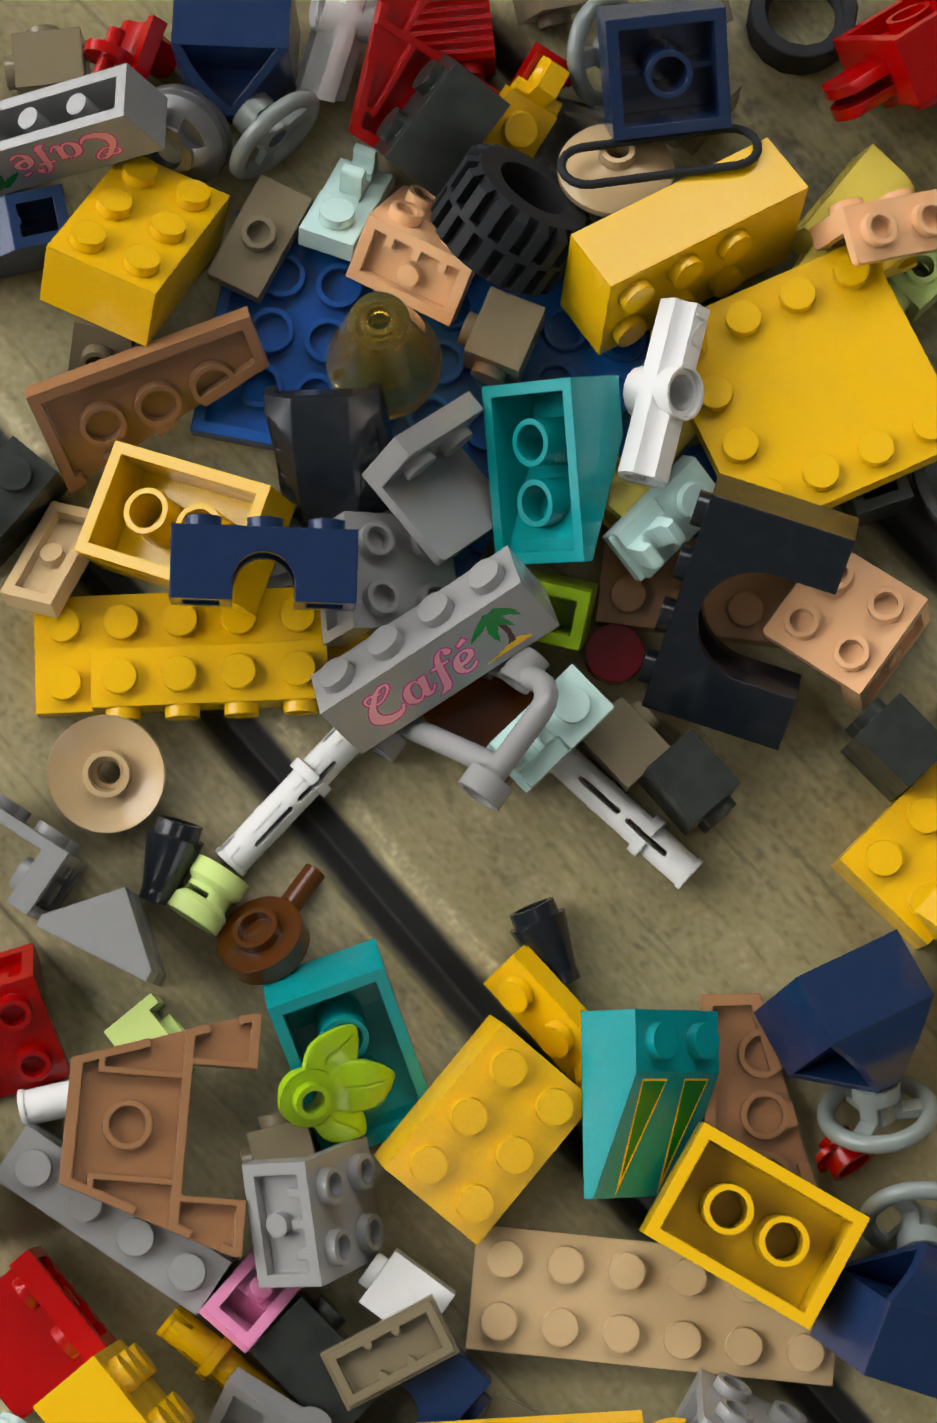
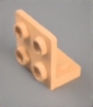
(408, 258)
(853, 634)

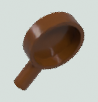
(268, 934)

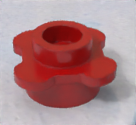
(838, 1160)

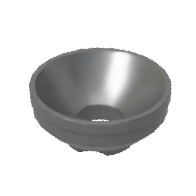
(198, 131)

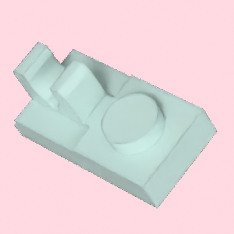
(344, 204)
(659, 520)
(577, 714)

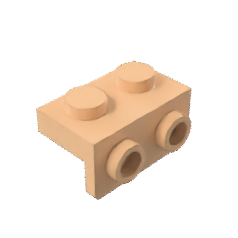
(881, 229)

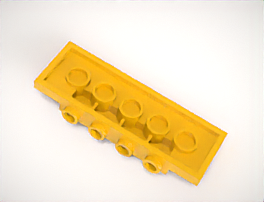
(155, 657)

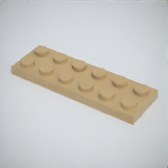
(628, 1307)

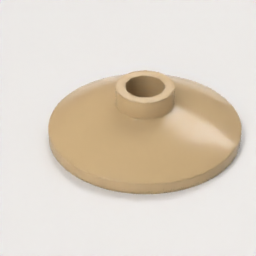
(613, 163)
(77, 779)

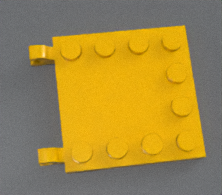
(817, 383)

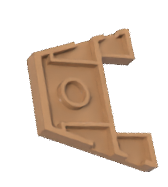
(131, 1128)

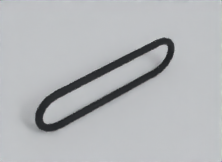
(657, 175)

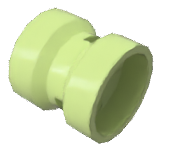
(208, 895)

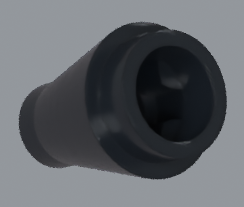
(169, 854)
(547, 934)

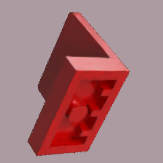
(28, 1039)
(43, 1330)

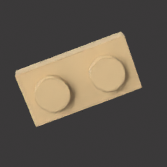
(48, 563)

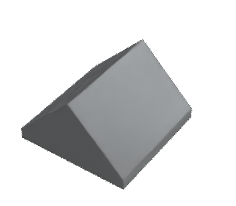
(112, 929)

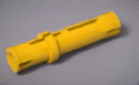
(207, 1350)

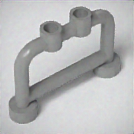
(488, 769)

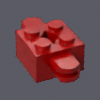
(887, 61)

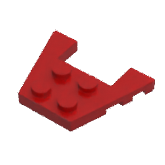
(395, 60)

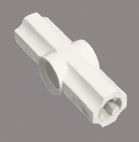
(334, 46)
(663, 392)

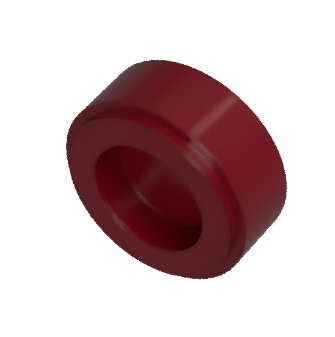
(614, 654)

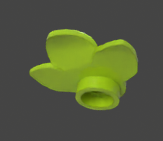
(342, 1085)

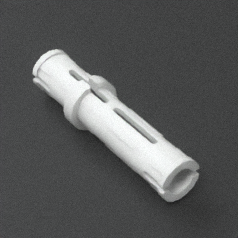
(287, 801)
(676, 865)

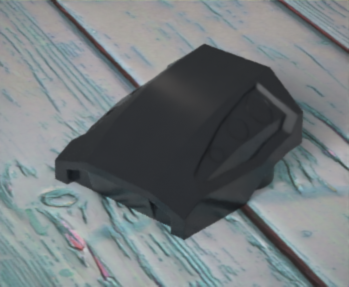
(325, 445)

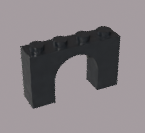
(740, 533)

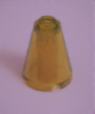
(386, 345)

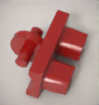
(136, 44)

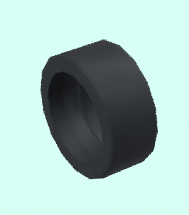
(795, 57)

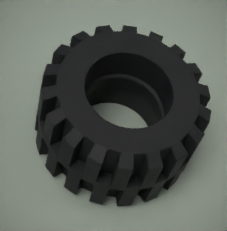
(507, 219)

